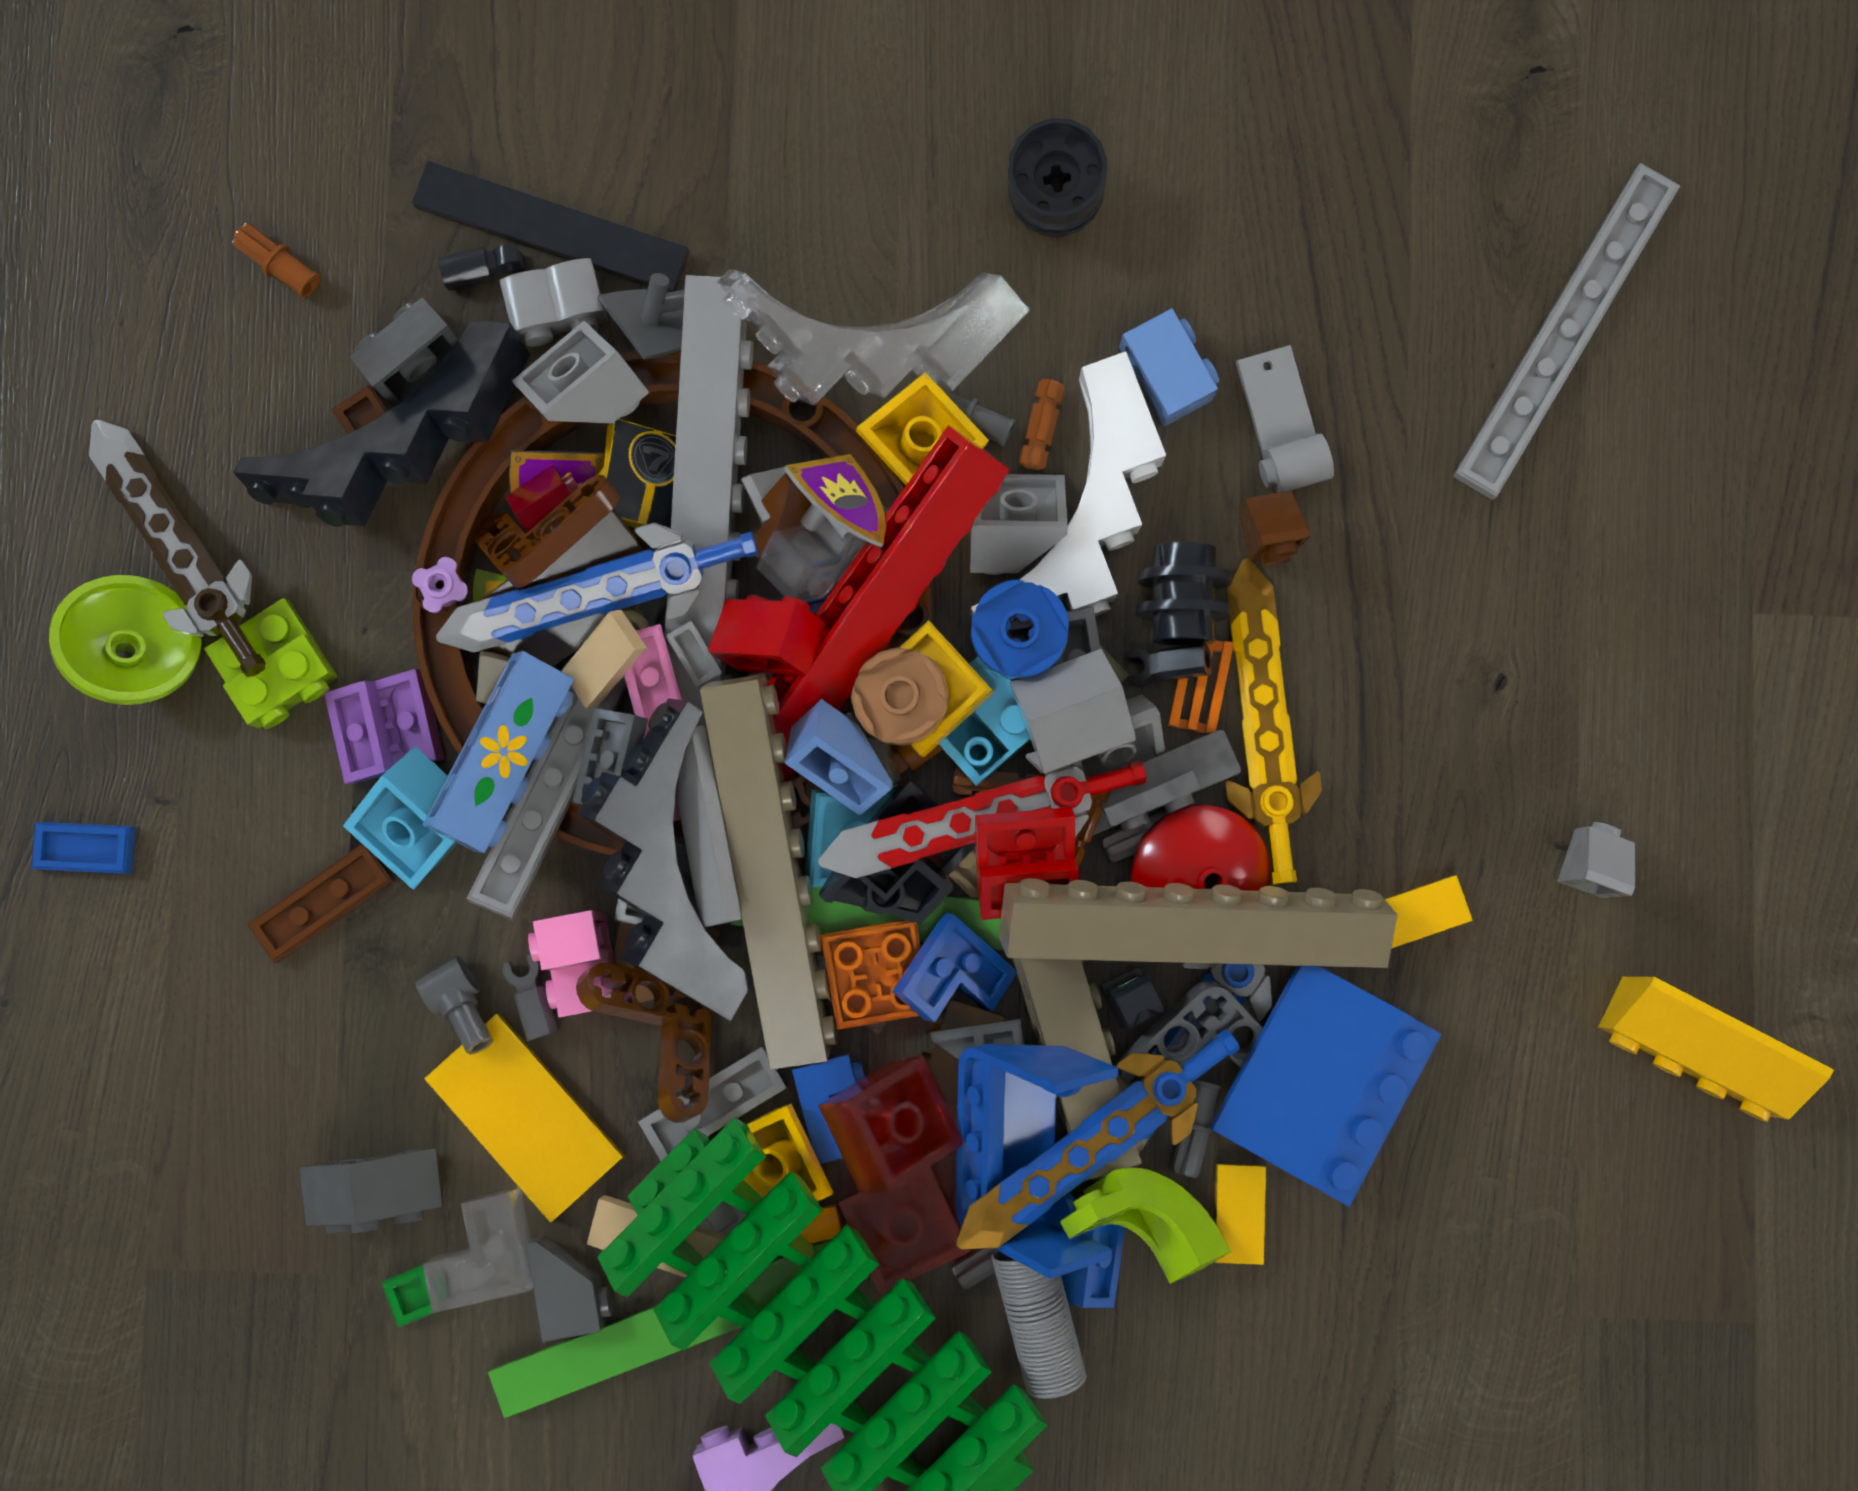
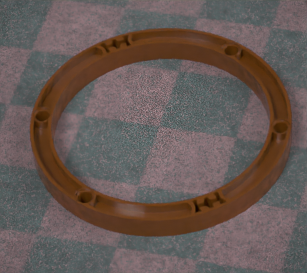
(484, 478)

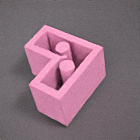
(569, 948)

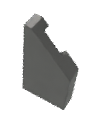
(960, 1038)

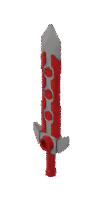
(952, 825)

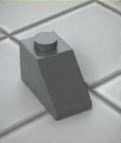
(566, 1292)

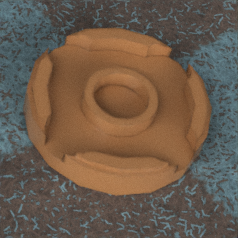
(900, 696)

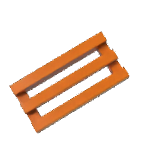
(1216, 699)

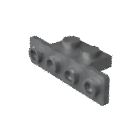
(1171, 781)

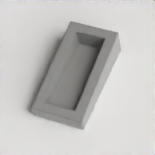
(694, 653)

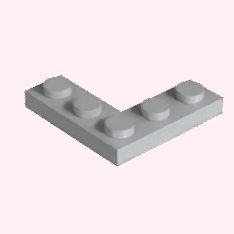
(729, 1096)

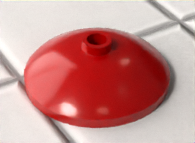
(1200, 842)

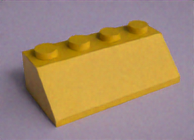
(1712, 1048)

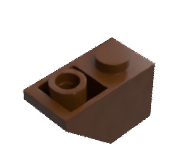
(1272, 528)

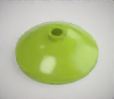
(115, 617)

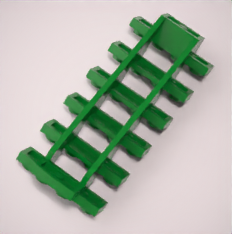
(682, 1194)

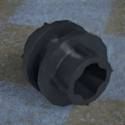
(1184, 593)

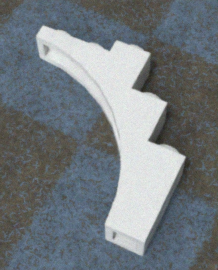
(1122, 447)

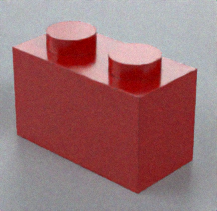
(767, 635)

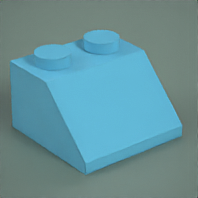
(393, 816)

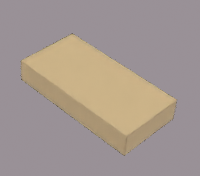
(604, 658)

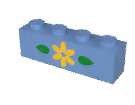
(499, 752)

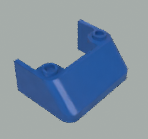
(1008, 1122)

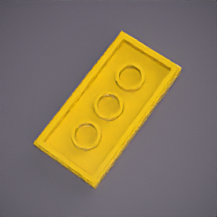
(526, 1119)

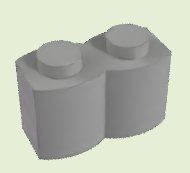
(553, 300)

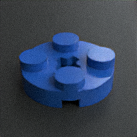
(1026, 602)

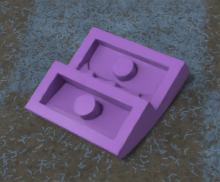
(381, 723)

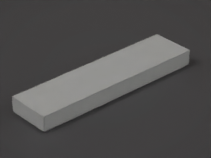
(706, 834)

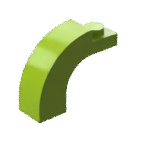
(1158, 1212)

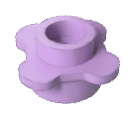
(453, 589)

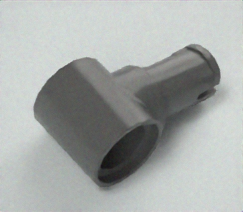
(451, 994)

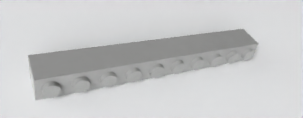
(709, 453)

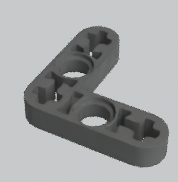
(1228, 1016)

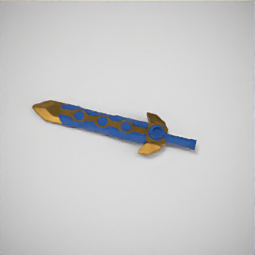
(1100, 1139)

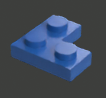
(953, 960)

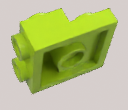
(293, 668)

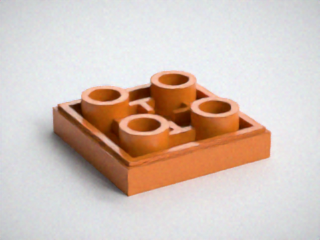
(865, 969)

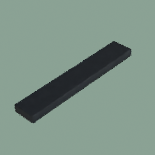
(548, 226)

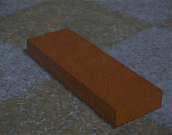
(320, 903)

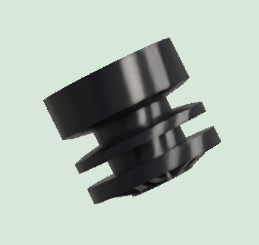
(1057, 151)

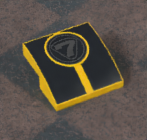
(642, 471)

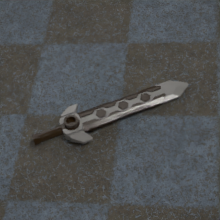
(211, 601)

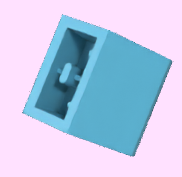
(990, 733)

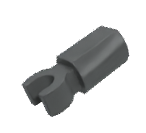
(531, 1000)

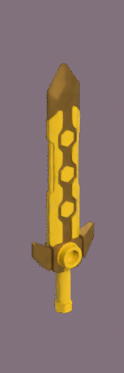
(1265, 720)

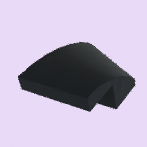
(905, 890)

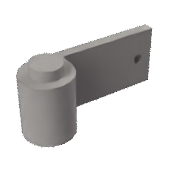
(1283, 423)

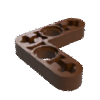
(527, 555)
(674, 1024)

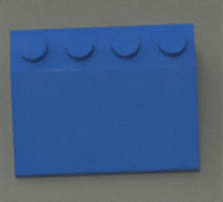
(1325, 1081)

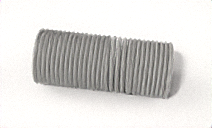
(1040, 1329)

